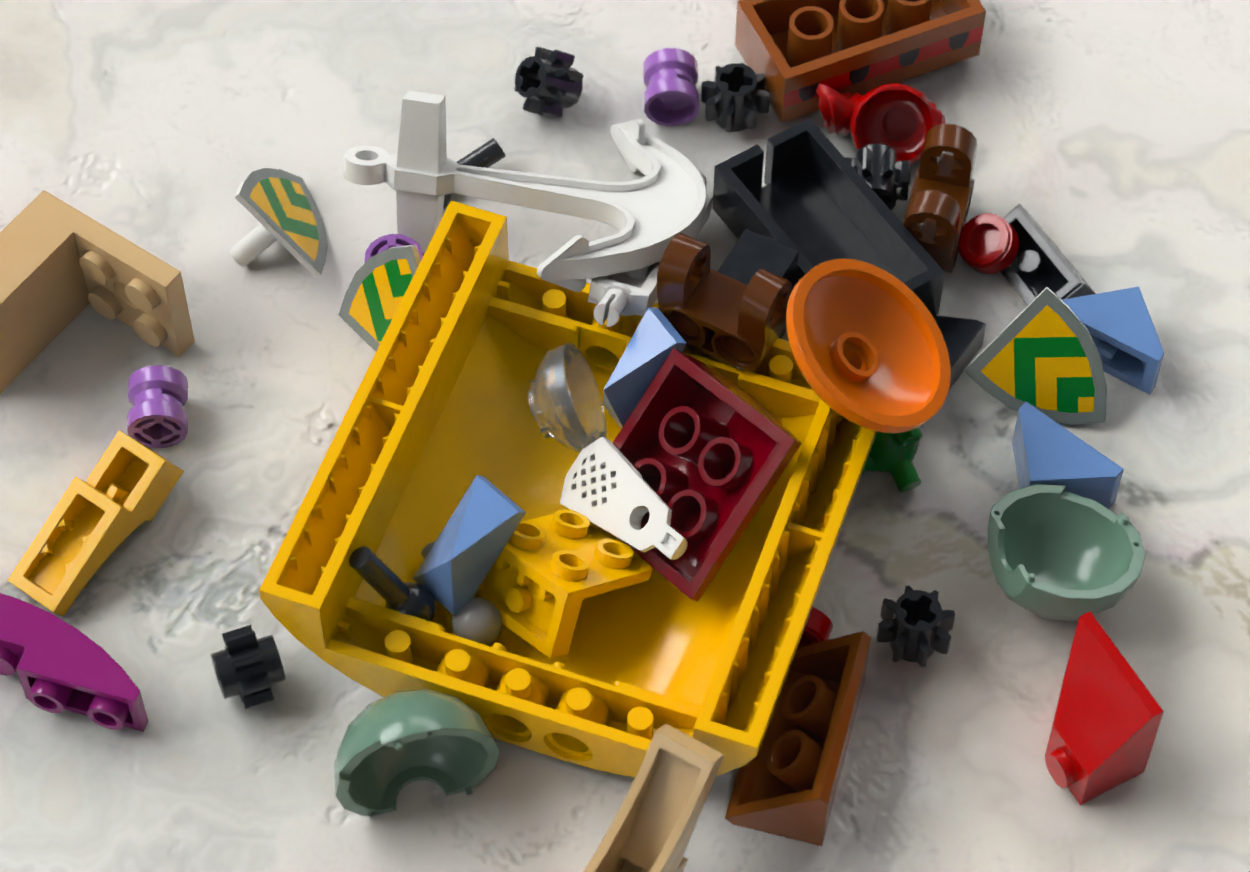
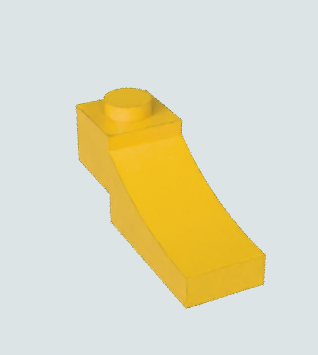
(93, 521)

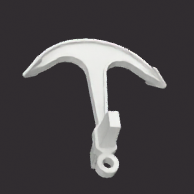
(644, 209)

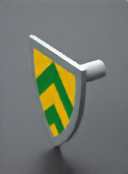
(284, 214)
(378, 292)
(1047, 362)

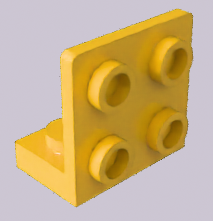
(549, 572)

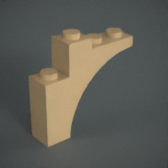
(660, 807)

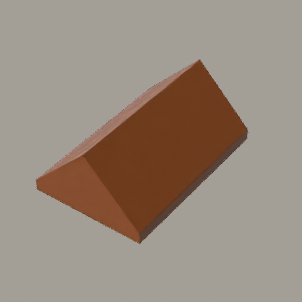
(802, 754)

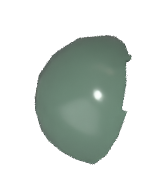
(1062, 552)
(411, 740)

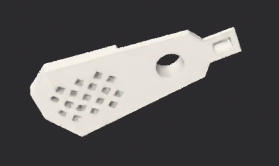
(616, 499)

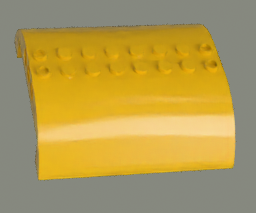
(455, 405)

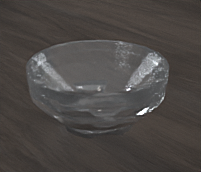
(567, 399)

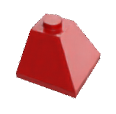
(1101, 717)

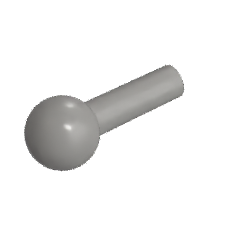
(477, 619)

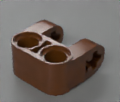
(942, 192)
(717, 312)

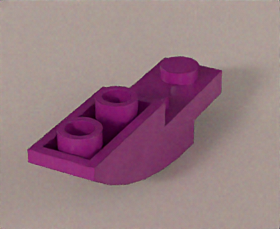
(66, 668)

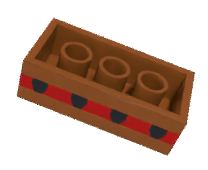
(851, 44)

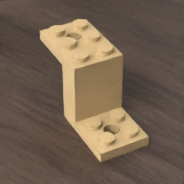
(61, 263)

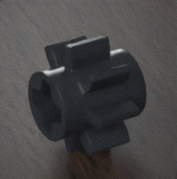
(548, 82)
(735, 97)
(883, 172)
(915, 626)
(248, 666)

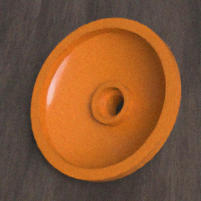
(868, 346)

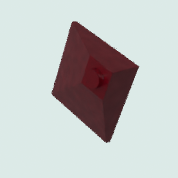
(708, 458)

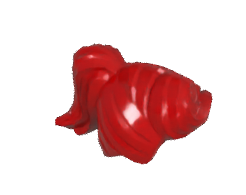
(885, 115)

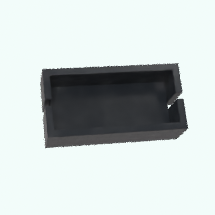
(820, 209)

